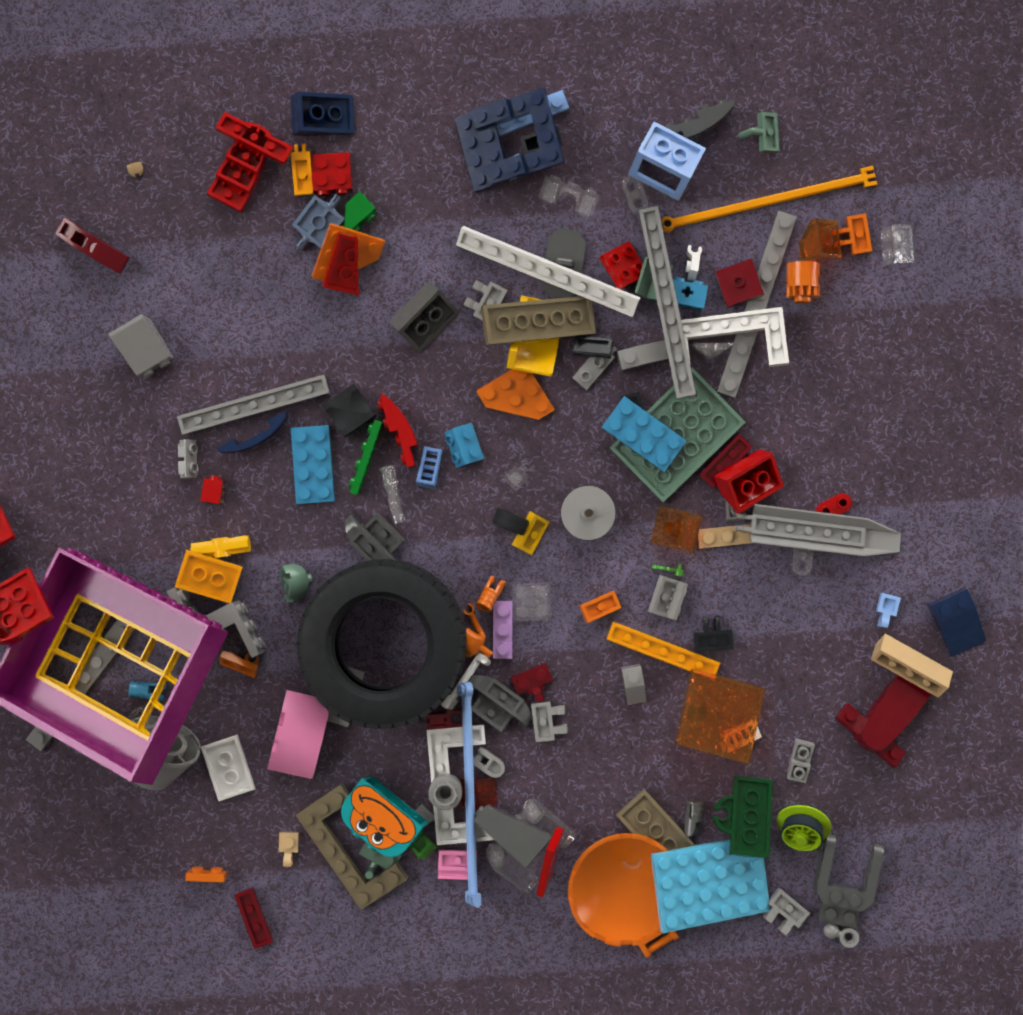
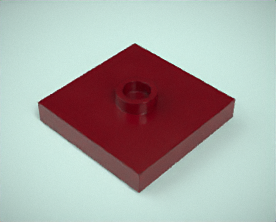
(739, 283)

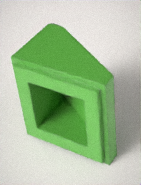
(423, 847)

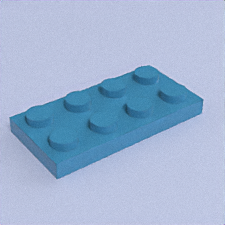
(643, 434)
(312, 464)

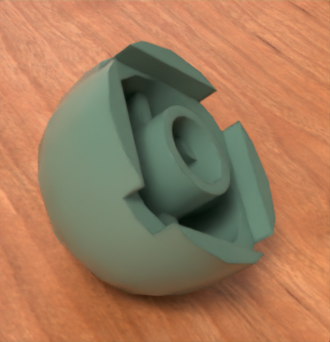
(295, 582)

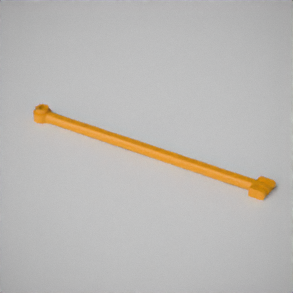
(772, 199)

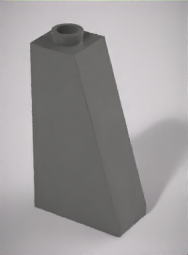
(513, 834)

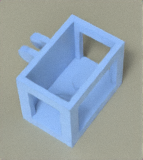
(671, 154)

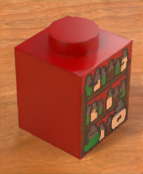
(213, 490)

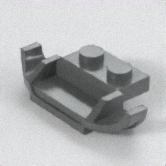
(374, 539)
(498, 703)

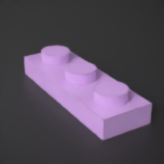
(502, 630)

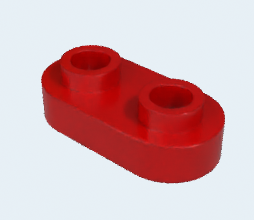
(833, 505)

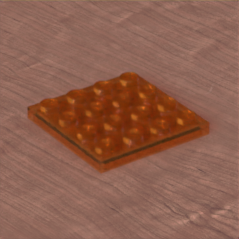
(719, 716)

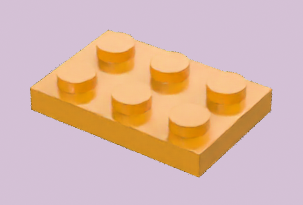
(208, 576)

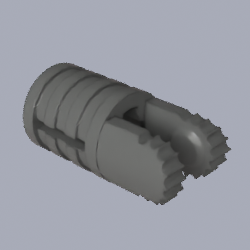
(693, 817)

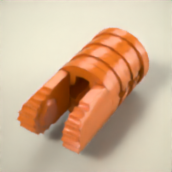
(489, 596)

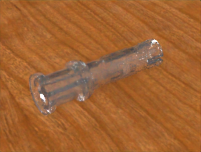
(391, 484)

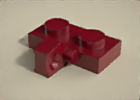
(532, 681)

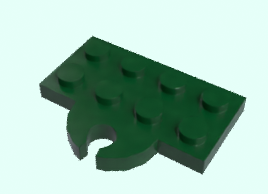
(747, 817)

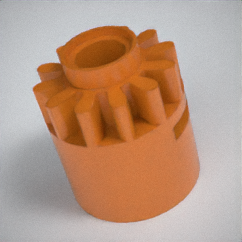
(802, 281)

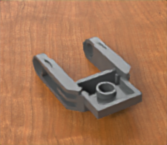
(840, 902)

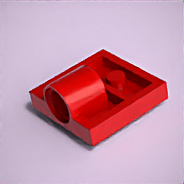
(622, 265)

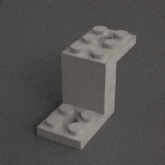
(228, 615)

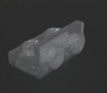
(897, 244)

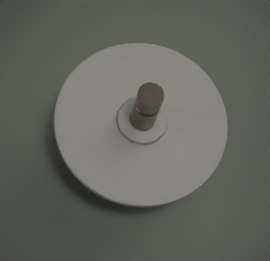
(588, 512)

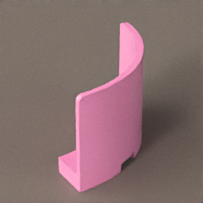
(298, 735)

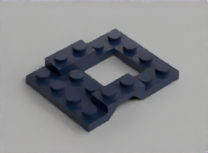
(484, 147)

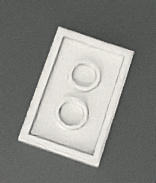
(228, 768)

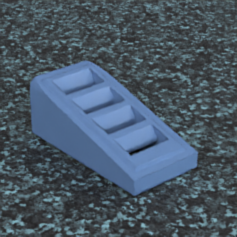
(425, 483)

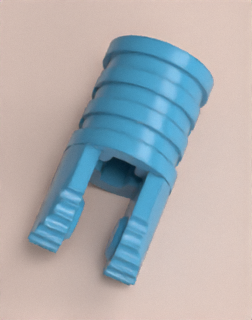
(143, 690)

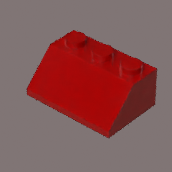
(749, 480)

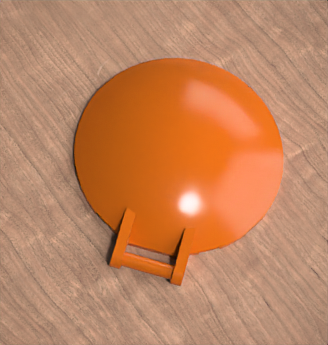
(617, 901)

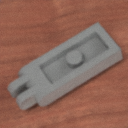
(591, 370)

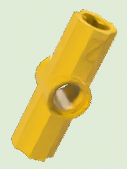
(223, 546)

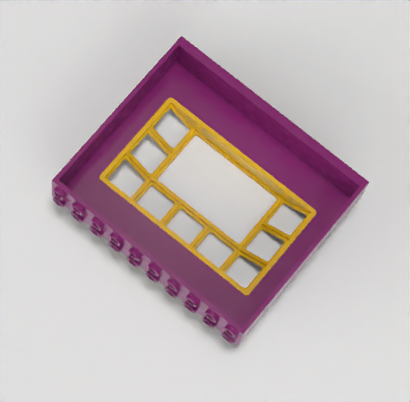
(78, 718)

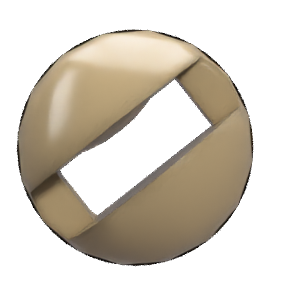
(135, 168)

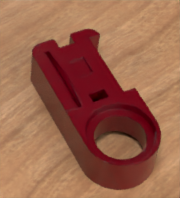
(441, 720)

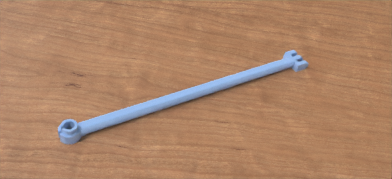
(472, 895)

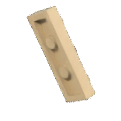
(722, 537)

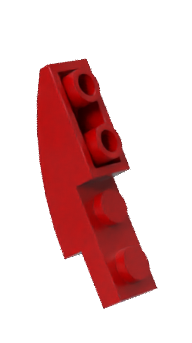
(397, 422)

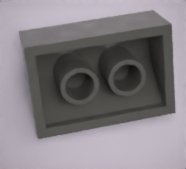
(424, 316)

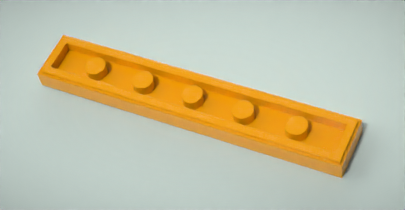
(660, 649)

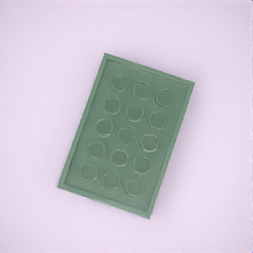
(701, 420)

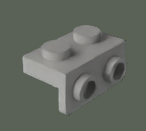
(668, 597)

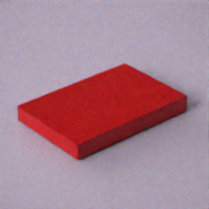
(549, 862)

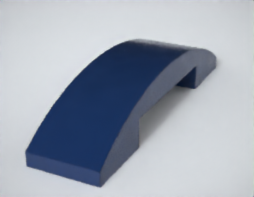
(275, 424)

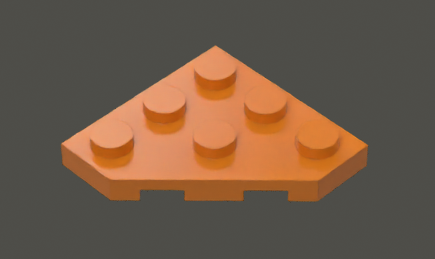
(368, 249)
(516, 394)

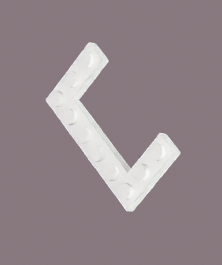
(766, 319)
(438, 743)

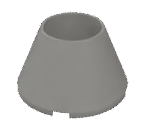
(180, 757)

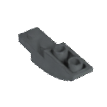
(706, 119)

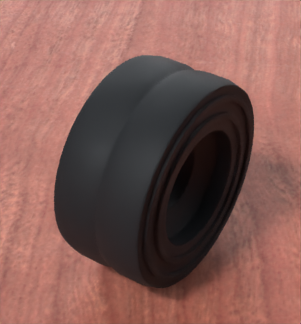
(510, 521)

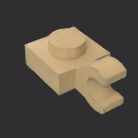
(288, 844)

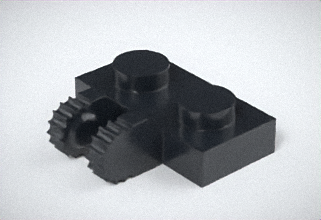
(713, 640)

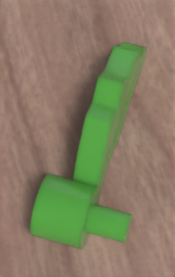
(678, 572)

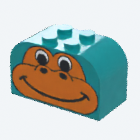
(381, 818)

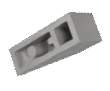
(642, 355)

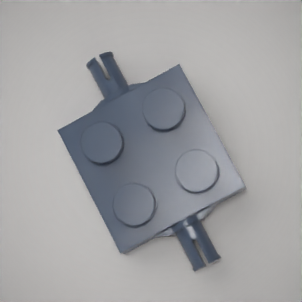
(315, 220)

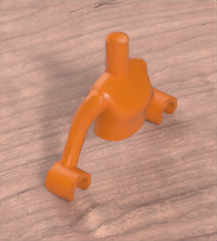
(475, 640)

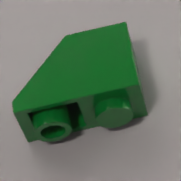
(358, 212)

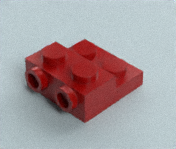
(331, 173)

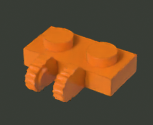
(858, 234)

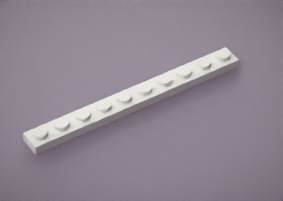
(548, 271)

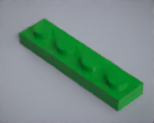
(368, 449)

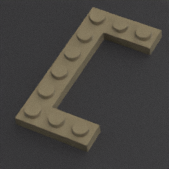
(361, 891)

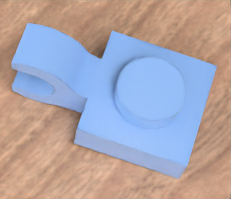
(887, 606)

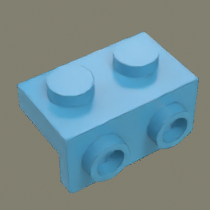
(463, 445)

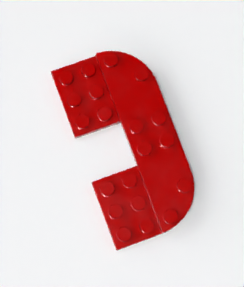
(21, 598)

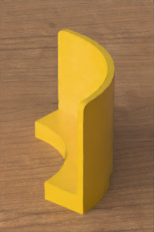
(534, 355)

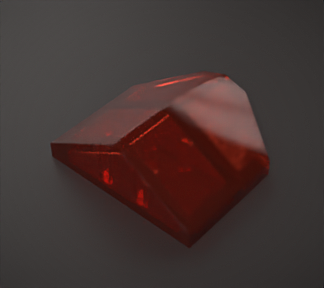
(484, 792)

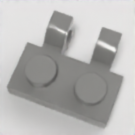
(492, 295)
(543, 721)
(789, 908)

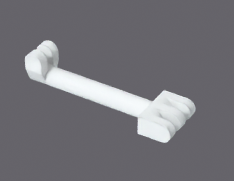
(450, 702)

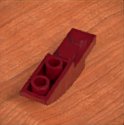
(92, 246)

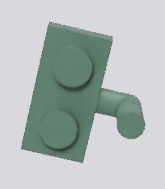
(767, 132)
(377, 859)

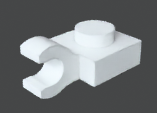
(693, 265)

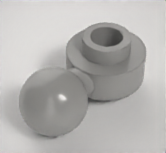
(832, 931)

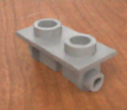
(188, 450)

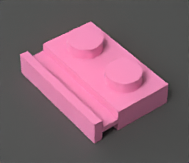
(452, 864)

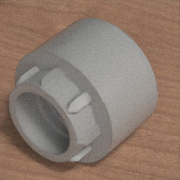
(445, 802)

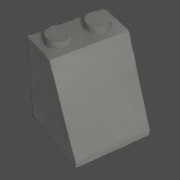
(141, 346)

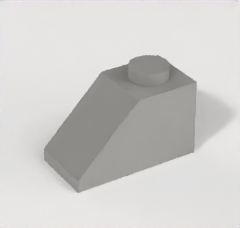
(633, 684)

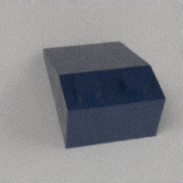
(321, 114)
(957, 621)

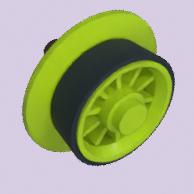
(803, 827)

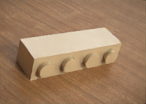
(912, 665)

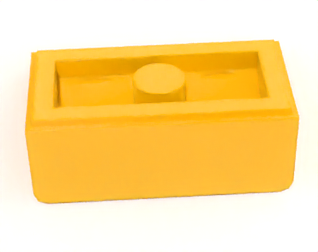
(532, 535)

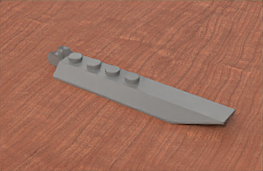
(819, 531)

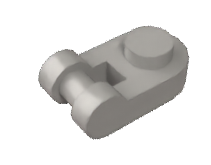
(494, 767)

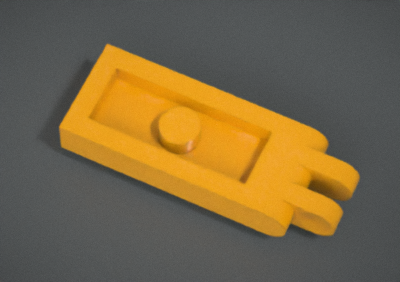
(302, 171)

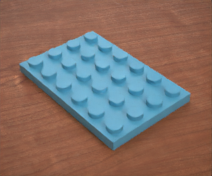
(707, 886)

